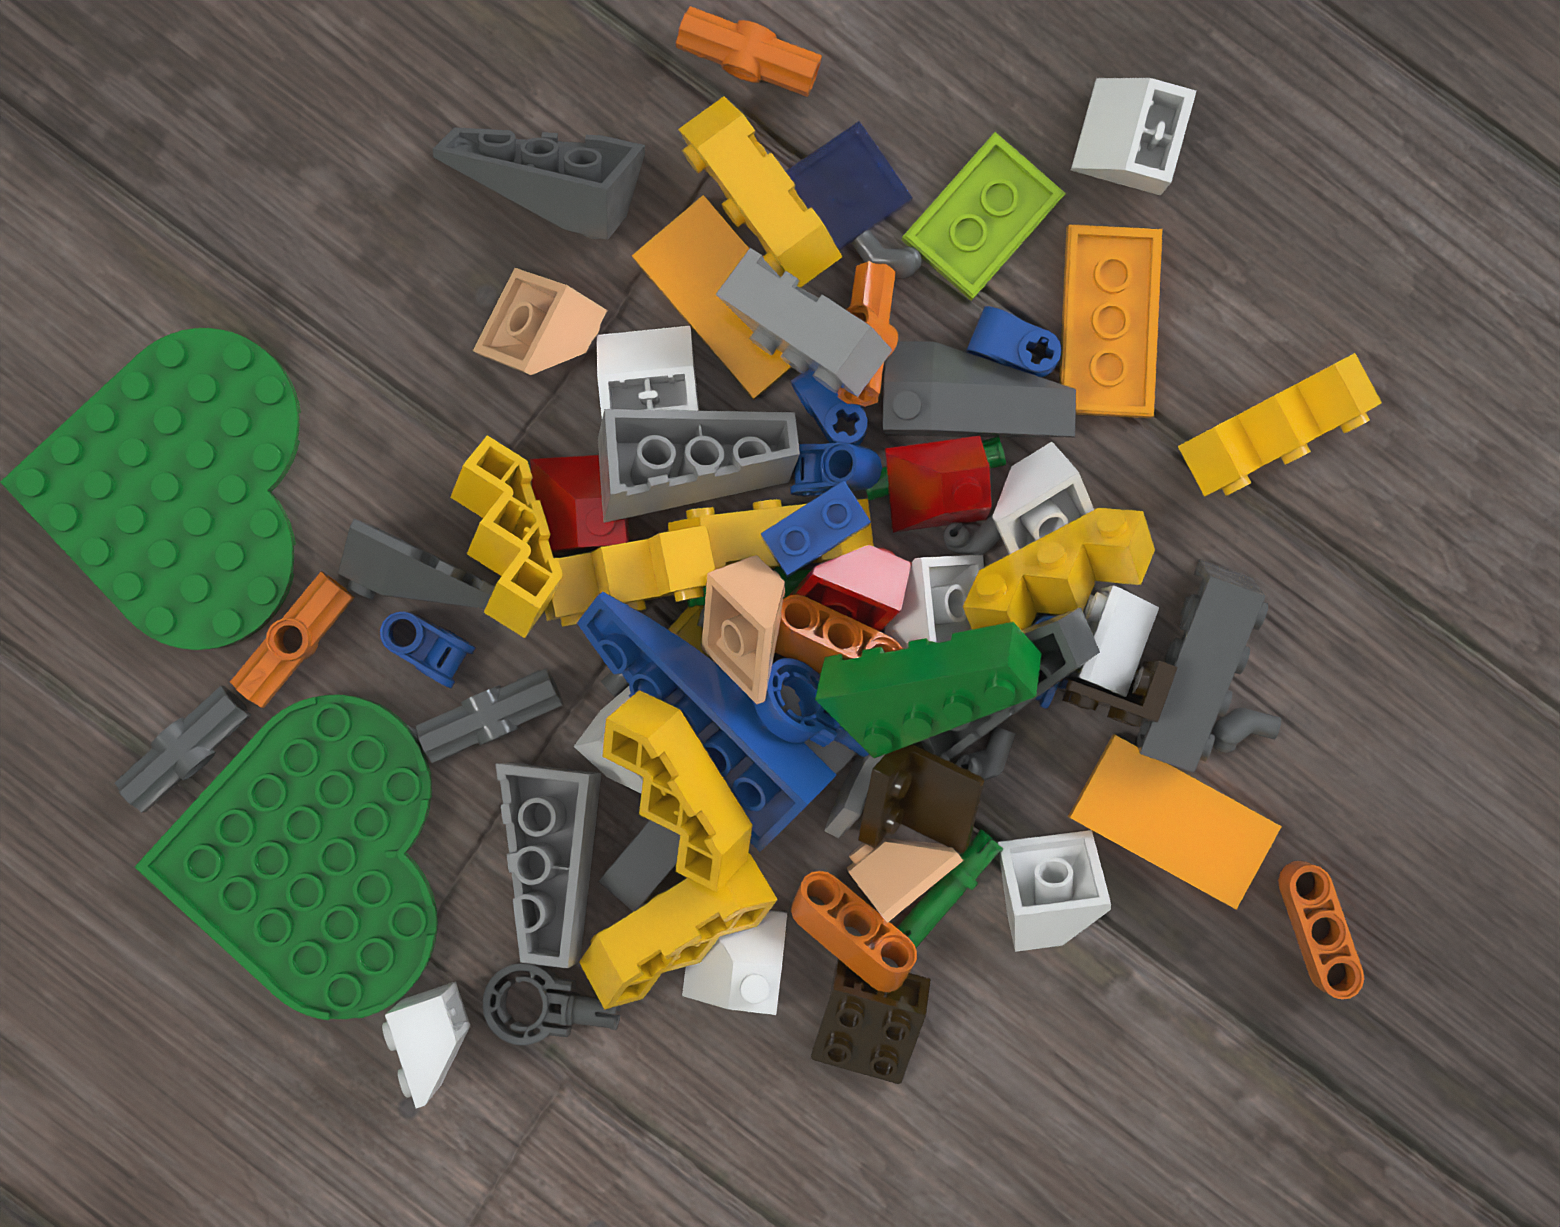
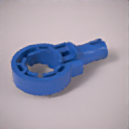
(815, 722)

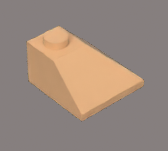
(538, 324)
(743, 622)
(899, 871)

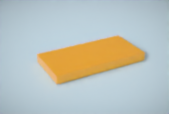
(689, 266)
(1111, 319)
(1174, 822)

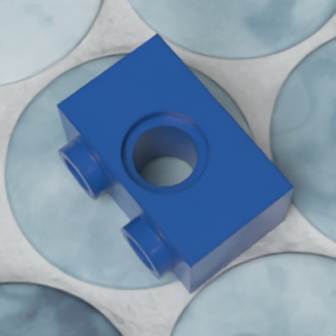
(815, 529)

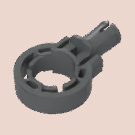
(574, 1009)

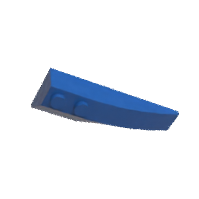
(763, 771)

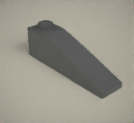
(567, 183)
(959, 394)
(396, 568)

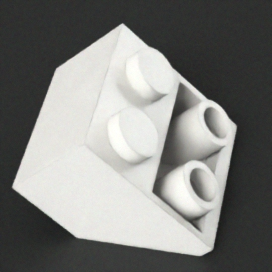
(1134, 132)
(647, 370)
(1121, 630)
(427, 1037)

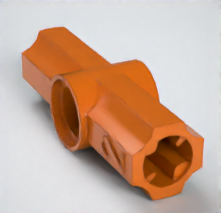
(748, 51)
(872, 304)
(272, 662)

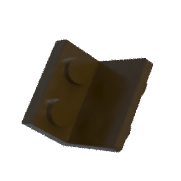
(1147, 692)
(923, 795)
(871, 1028)

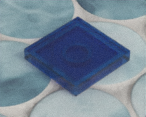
(849, 185)

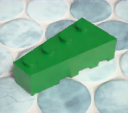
(929, 686)

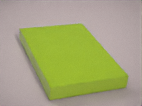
(983, 216)

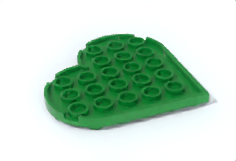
(171, 488)
(306, 858)

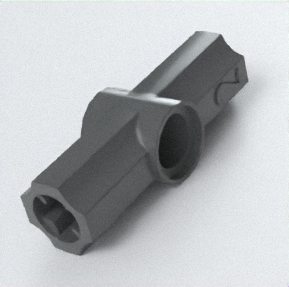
(489, 715)
(182, 749)

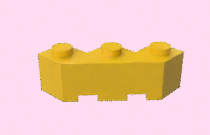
(758, 192)
(1280, 426)
(738, 534)
(510, 536)
(1061, 569)
(634, 573)
(680, 788)
(672, 933)

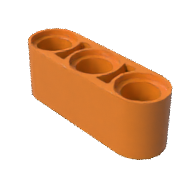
(824, 633)
(1337, 945)
(860, 953)

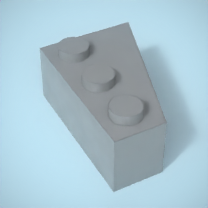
(803, 327)

